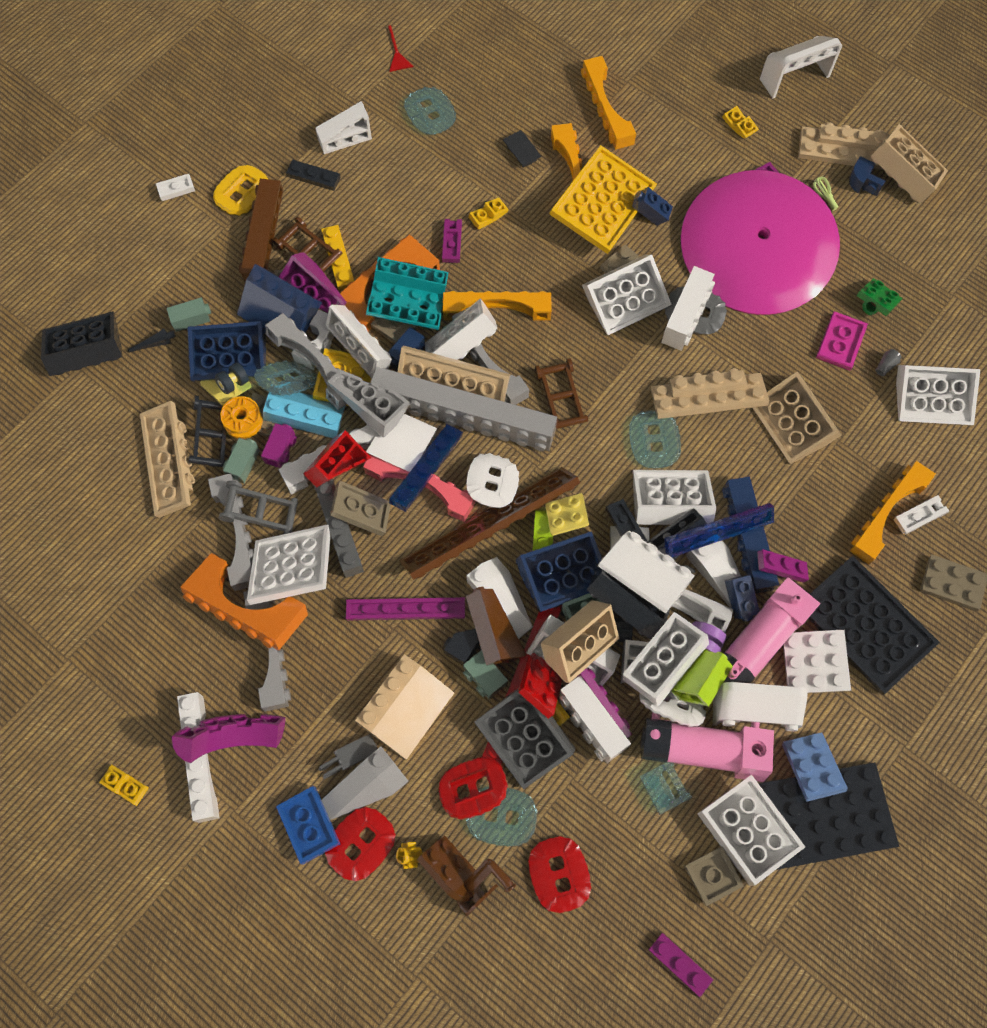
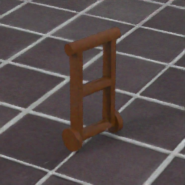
(300, 225)
(568, 368)

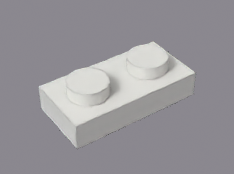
(175, 187)

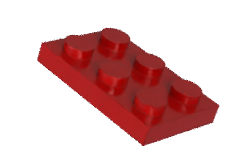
(540, 685)

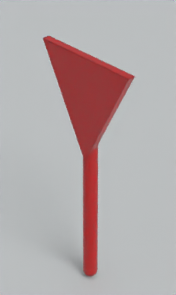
(399, 62)

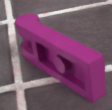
(452, 241)

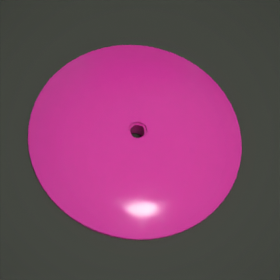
(756, 272)

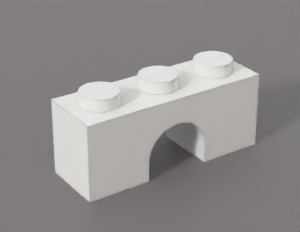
(323, 341)

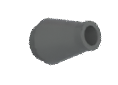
(889, 361)

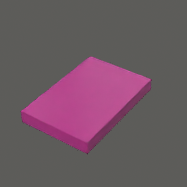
(841, 340)

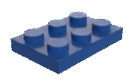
(308, 825)

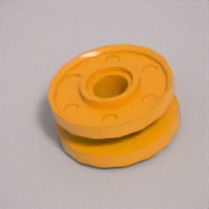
(240, 407)

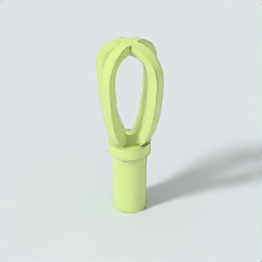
(827, 195)

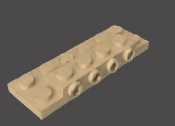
(839, 144)
(453, 373)
(709, 393)
(166, 459)

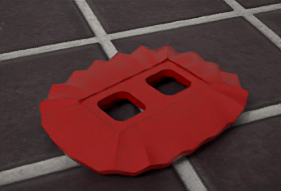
(476, 802)
(371, 854)
(574, 869)

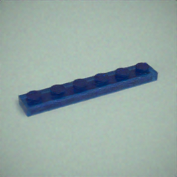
(425, 468)
(719, 530)

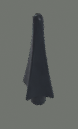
(160, 338)

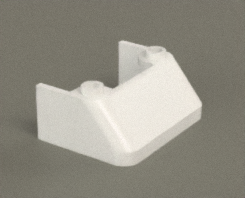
(819, 49)
(760, 704)

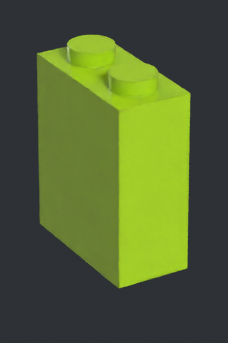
(703, 678)

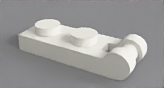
(920, 515)

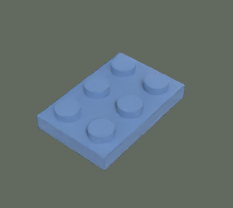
(814, 767)

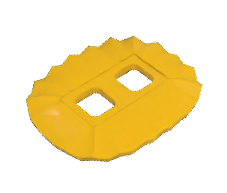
(232, 183)

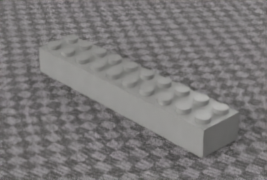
(471, 410)

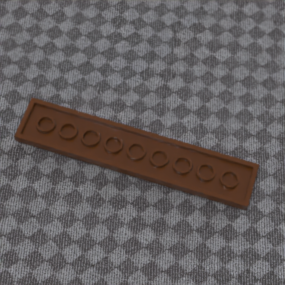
(488, 522)

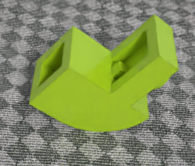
(542, 534)

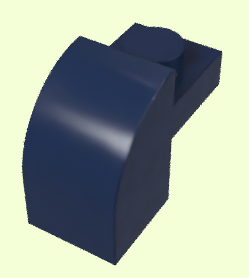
(863, 179)

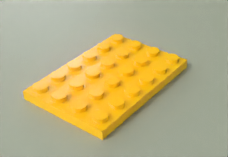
(601, 199)

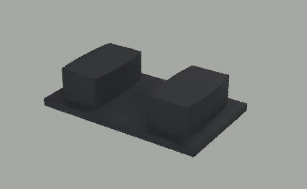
(522, 148)

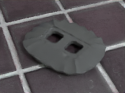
(705, 325)

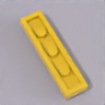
(341, 266)

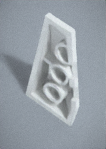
(715, 565)
(496, 576)

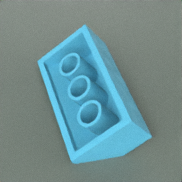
(303, 413)

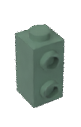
(189, 314)
(241, 459)

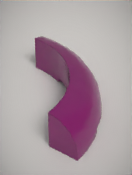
(227, 732)

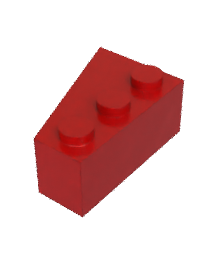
(336, 459)

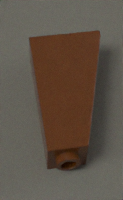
(493, 628)

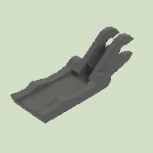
(350, 755)

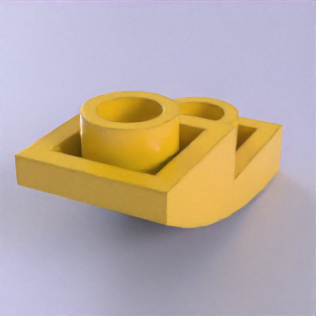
(739, 123)
(488, 214)
(124, 785)

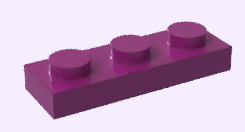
(782, 565)
(680, 964)

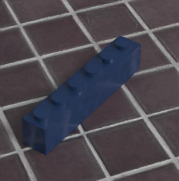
(740, 499)

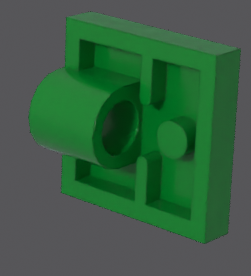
(880, 295)

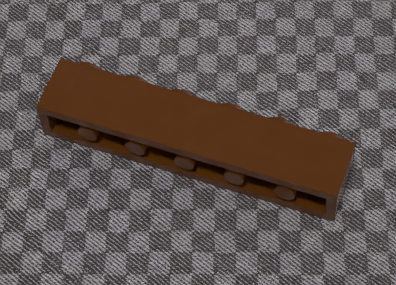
(262, 226)

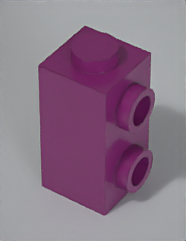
(278, 445)

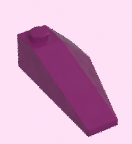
(308, 277)

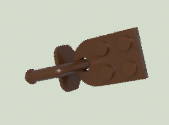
(459, 877)

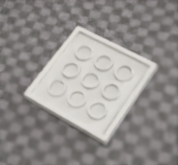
(289, 565)

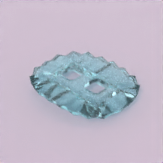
(419, 115)
(266, 378)
(641, 440)
(500, 832)

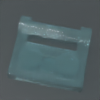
(660, 791)

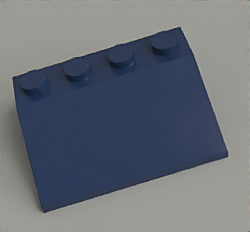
(270, 296)
(221, 345)
(560, 570)

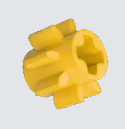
(408, 855)

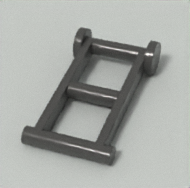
(229, 516)

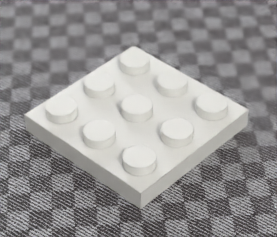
(817, 661)

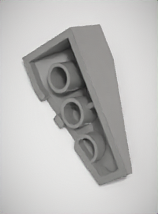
(376, 406)
(369, 782)

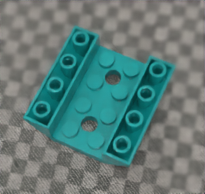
(408, 288)

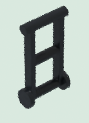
(197, 405)

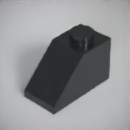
(461, 646)

